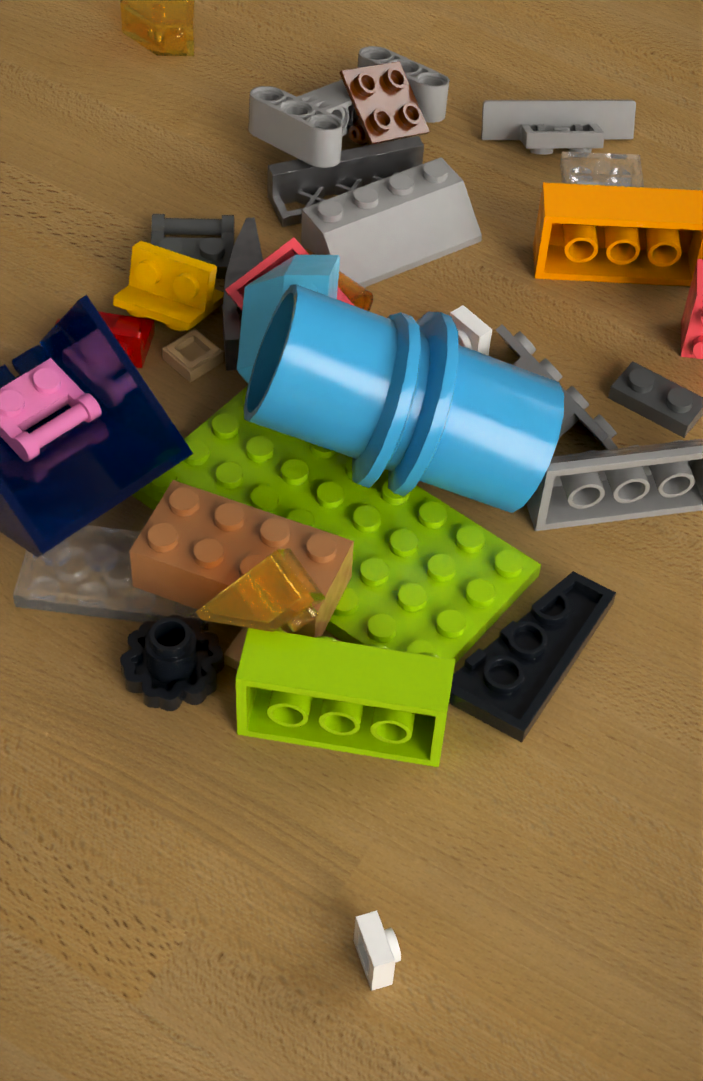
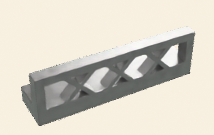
(358, 167)

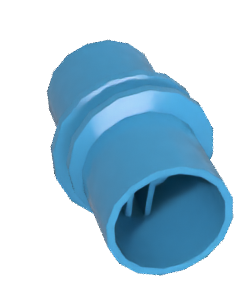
(404, 400)

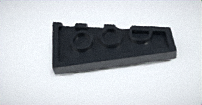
(528, 661)

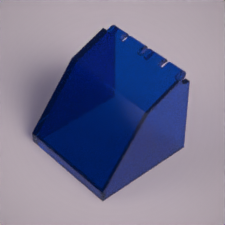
(95, 461)

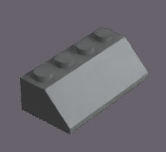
(393, 223)
(619, 485)

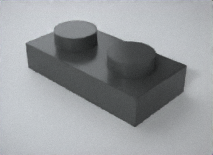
(657, 399)

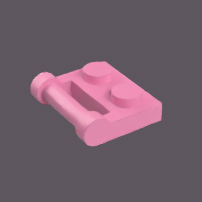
(36, 397)

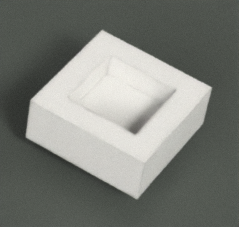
(471, 330)
(376, 949)

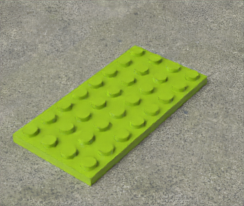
(418, 565)

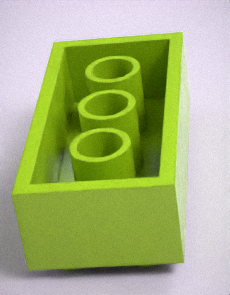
(343, 696)

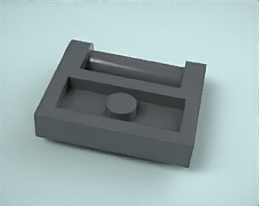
(210, 250)

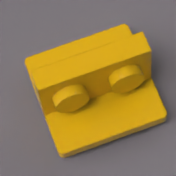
(169, 287)

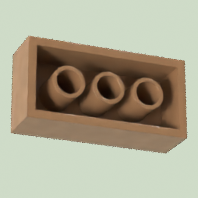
(207, 542)

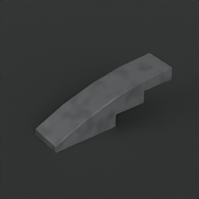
(244, 257)

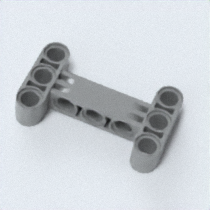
(316, 121)

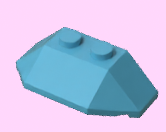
(263, 295)

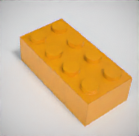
(618, 234)

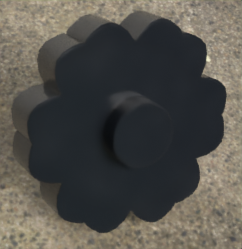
(172, 662)

